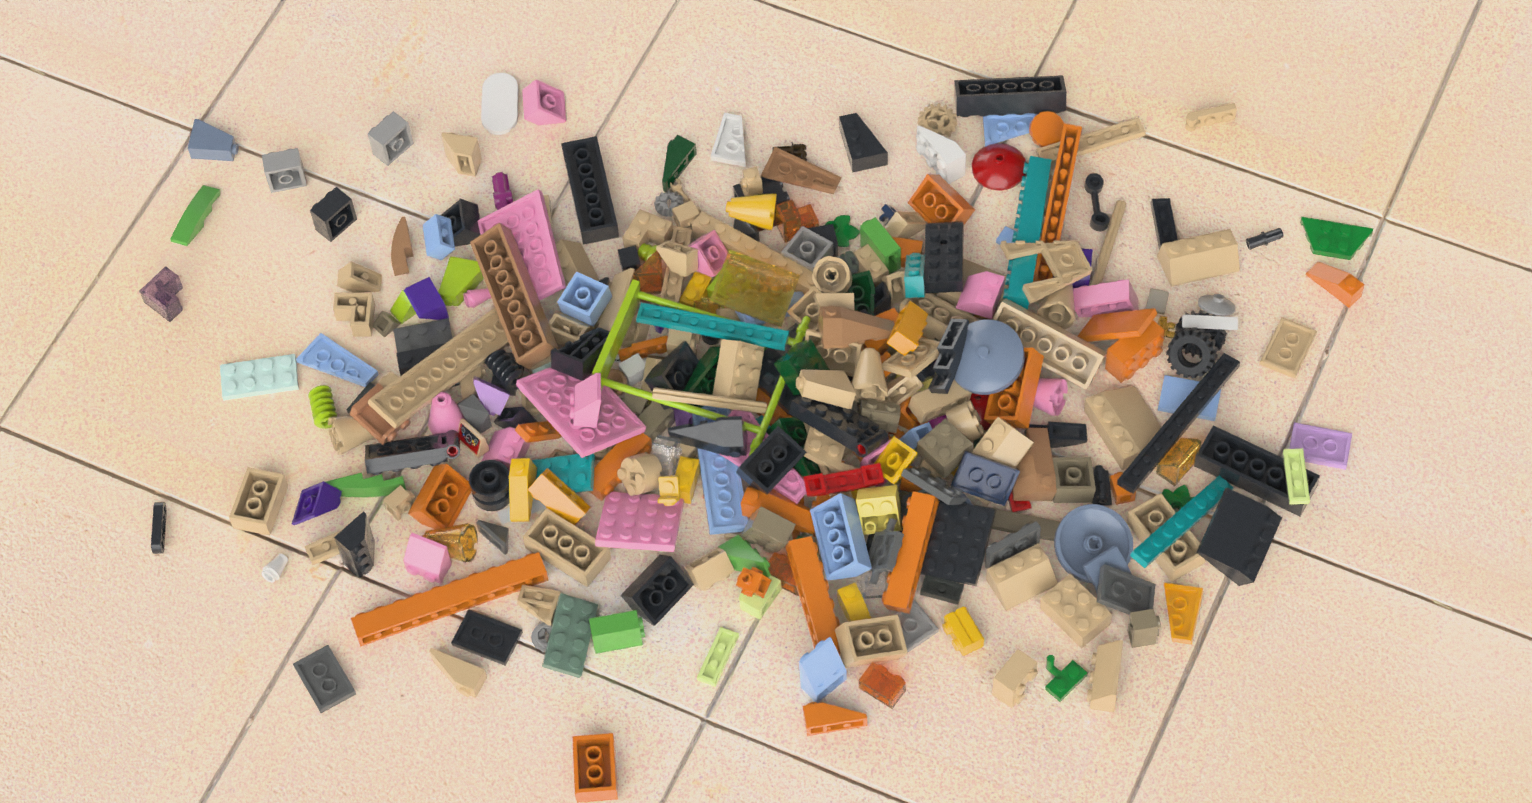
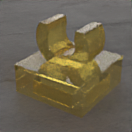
(1162, 321)

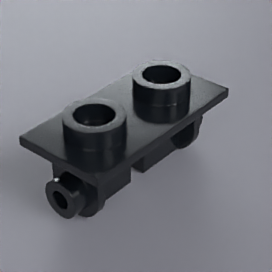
(1102, 484)

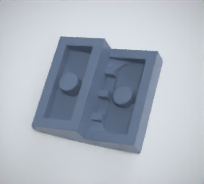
(1110, 557)

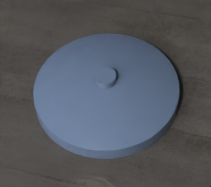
(990, 358)
(1088, 533)

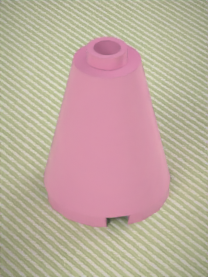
(1050, 395)
(444, 414)

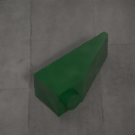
(678, 156)

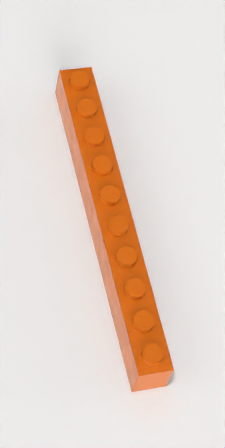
(1058, 195)
(449, 599)

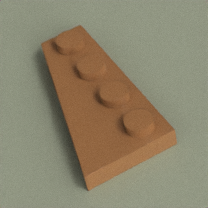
(796, 171)

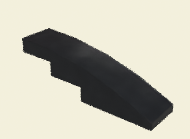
(950, 355)

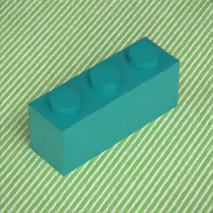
(914, 275)

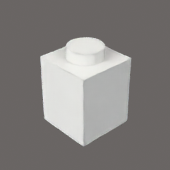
(633, 369)

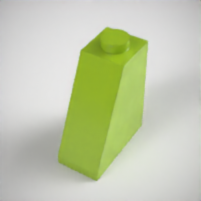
(458, 278)

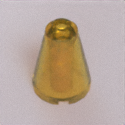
(458, 539)

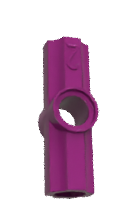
(502, 192)

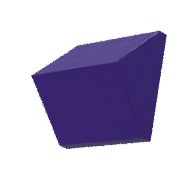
(426, 300)

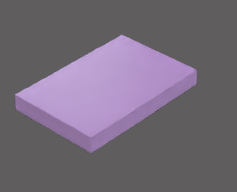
(1322, 445)

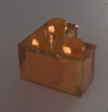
(791, 219)

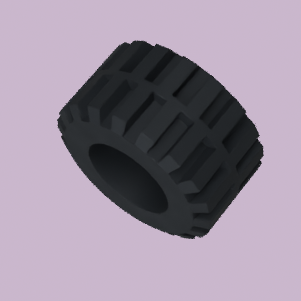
(1182, 365)

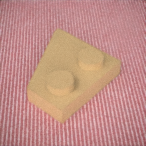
(539, 602)

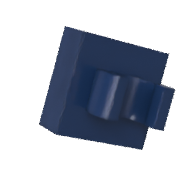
(888, 211)

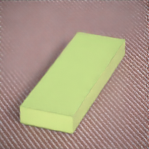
(1296, 476)
(717, 656)

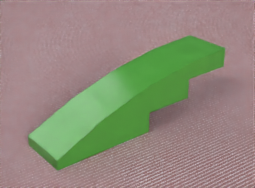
(194, 215)
(373, 486)

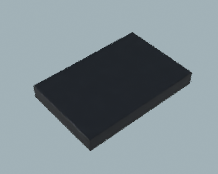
(487, 637)

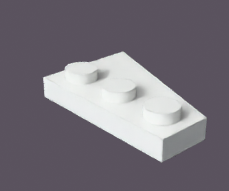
(729, 141)

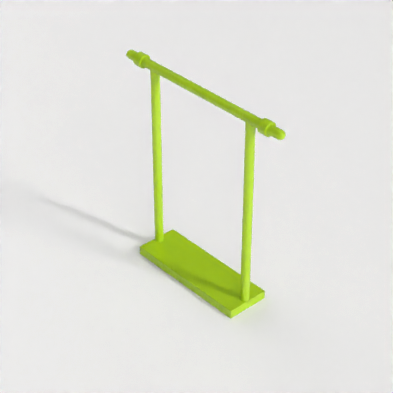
(618, 334)

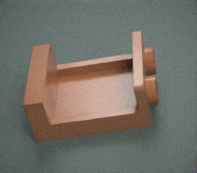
(372, 421)

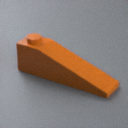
(779, 505)

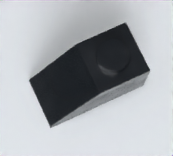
(513, 416)

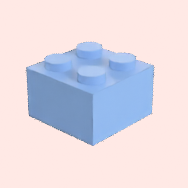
(584, 299)

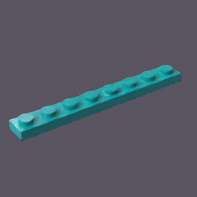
(712, 326)
(1180, 522)

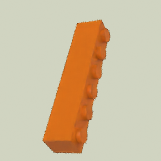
(906, 573)
(813, 590)

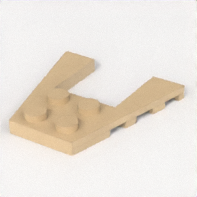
(1063, 258)
(826, 451)

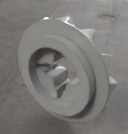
(661, 203)
(538, 636)

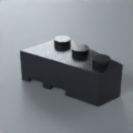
(860, 144)
(579, 357)

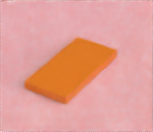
(1117, 325)

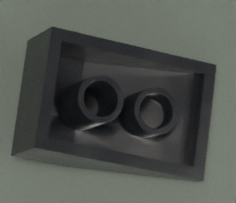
(673, 370)

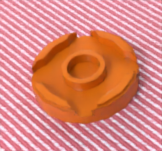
(1046, 128)

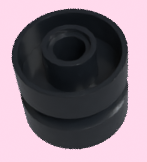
(490, 485)

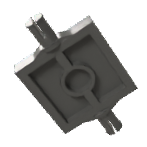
(884, 550)

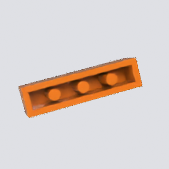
(606, 470)

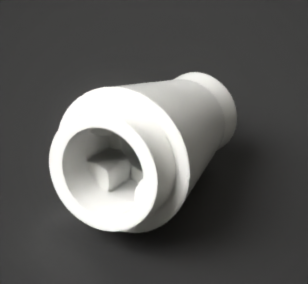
(274, 569)

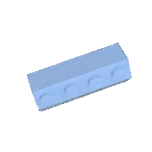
(840, 538)

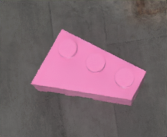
(1105, 298)

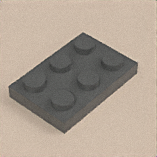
(422, 335)
(935, 486)
(1013, 544)
(1124, 591)
(324, 679)

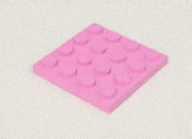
(638, 522)

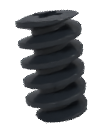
(504, 368)

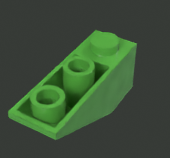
(743, 555)

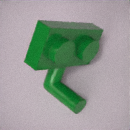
(1064, 680)

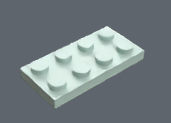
(259, 377)

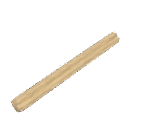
(1108, 243)
(709, 400)

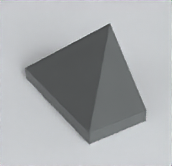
(475, 413)
(495, 534)

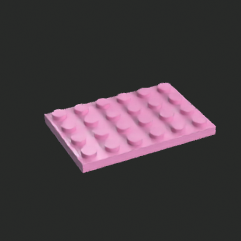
(534, 239)
(550, 394)

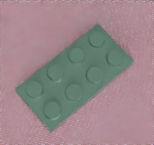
(569, 635)

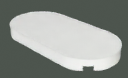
(499, 103)

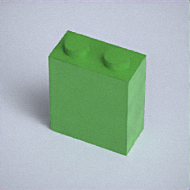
(881, 243)
(617, 631)

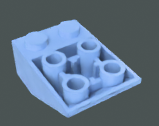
(821, 670)

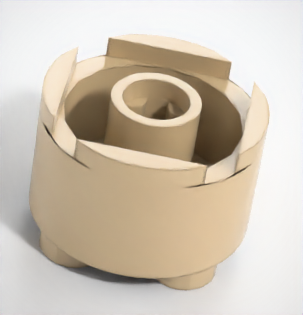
(837, 267)
(966, 420)
(640, 473)

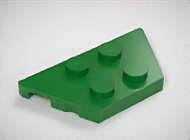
(1334, 238)

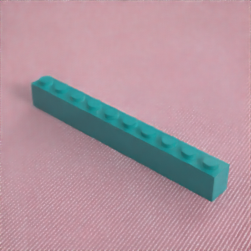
(1028, 227)

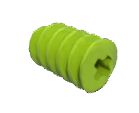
(322, 406)

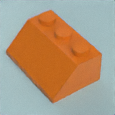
(940, 201)
(441, 498)

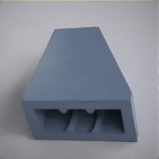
(211, 143)

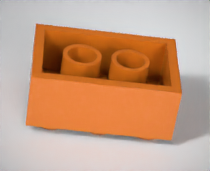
(1134, 353)
(595, 767)

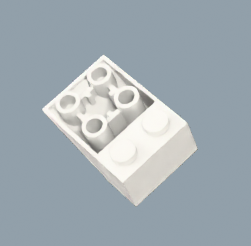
(941, 154)

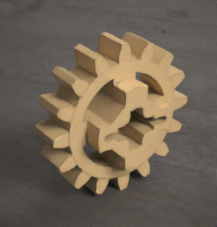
(938, 119)

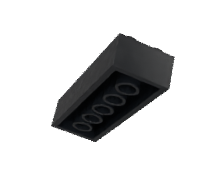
(1010, 96)
(590, 190)
(1249, 468)

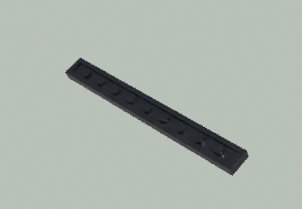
(1178, 423)

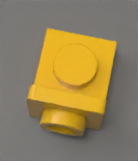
(669, 490)

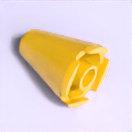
(754, 209)

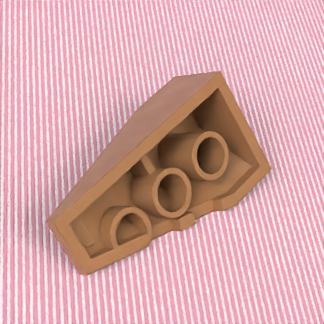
(845, 326)

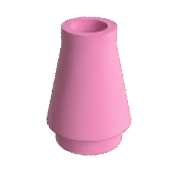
(476, 297)

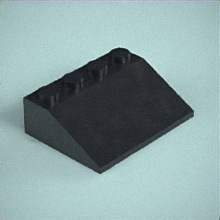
(1239, 536)

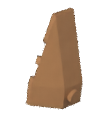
(1036, 469)

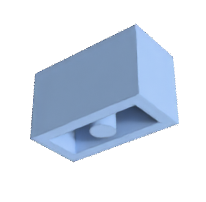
(438, 237)

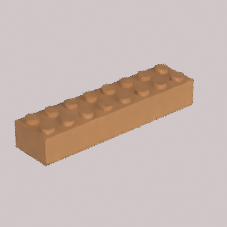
(514, 296)

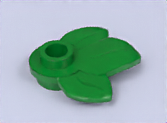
(843, 230)
(1178, 498)

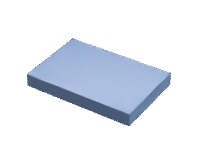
(1175, 392)

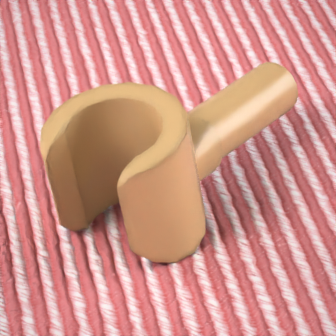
(678, 188)

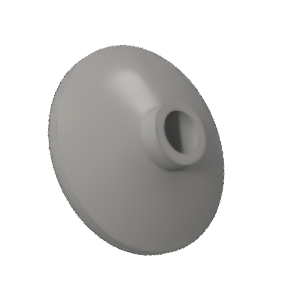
(1216, 305)

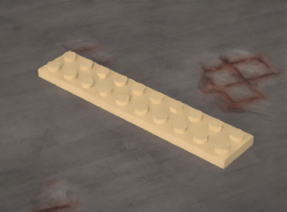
(440, 370)

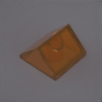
(651, 274)

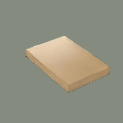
(1288, 347)
(914, 361)

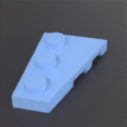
(1005, 127)

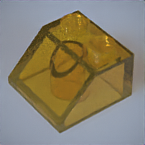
(1178, 460)

